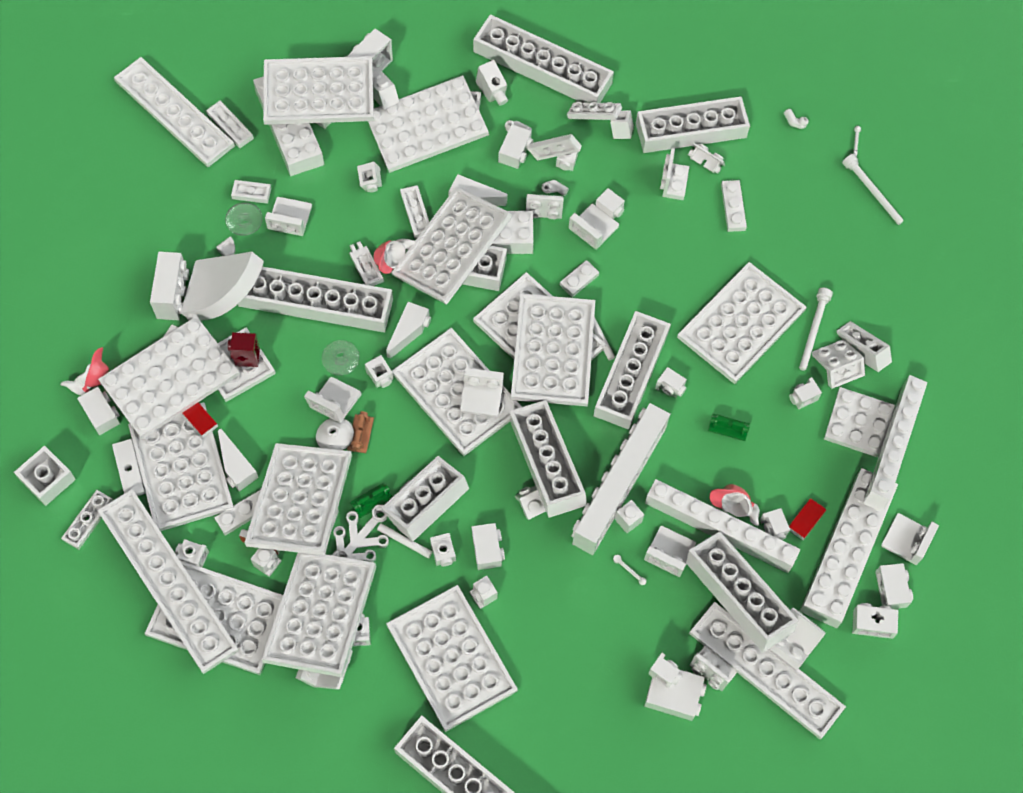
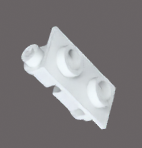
(713, 161)

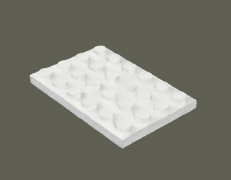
(318, 90)
(427, 124)
(451, 245)
(500, 317)
(741, 322)
(553, 350)
(169, 377)
(437, 383)
(181, 474)
(299, 499)
(241, 608)
(319, 613)
(451, 658)

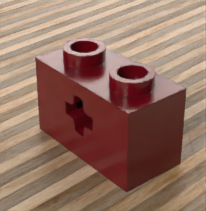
(244, 349)

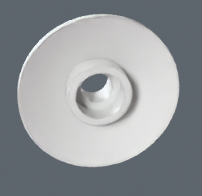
(340, 439)

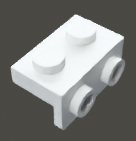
(530, 502)

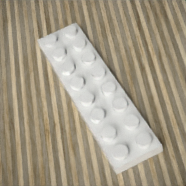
(174, 112)
(768, 672)

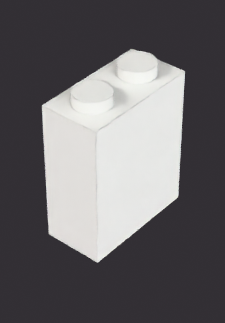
(679, 699)

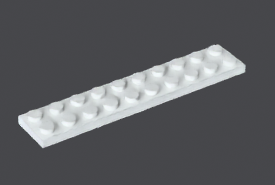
(168, 581)

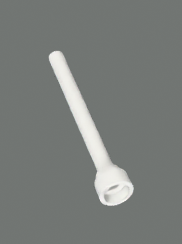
(851, 163)
(824, 296)

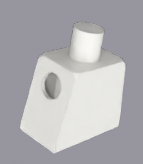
(492, 82)

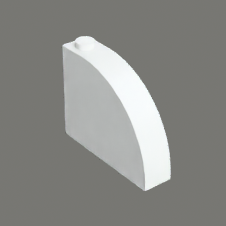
(220, 284)

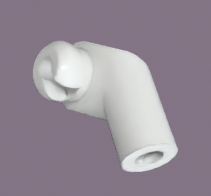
(795, 122)
(508, 124)
(554, 186)

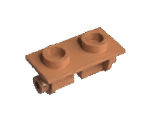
(362, 430)

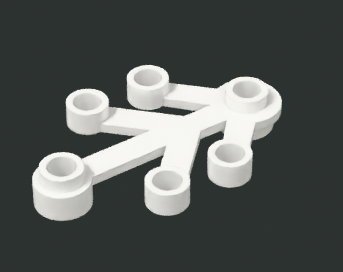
(359, 539)

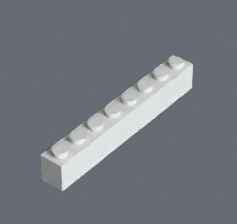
(895, 443)
(712, 520)

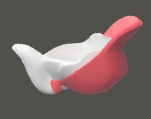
(390, 254)
(90, 377)
(736, 502)

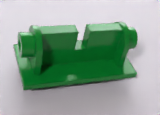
(729, 427)
(365, 503)

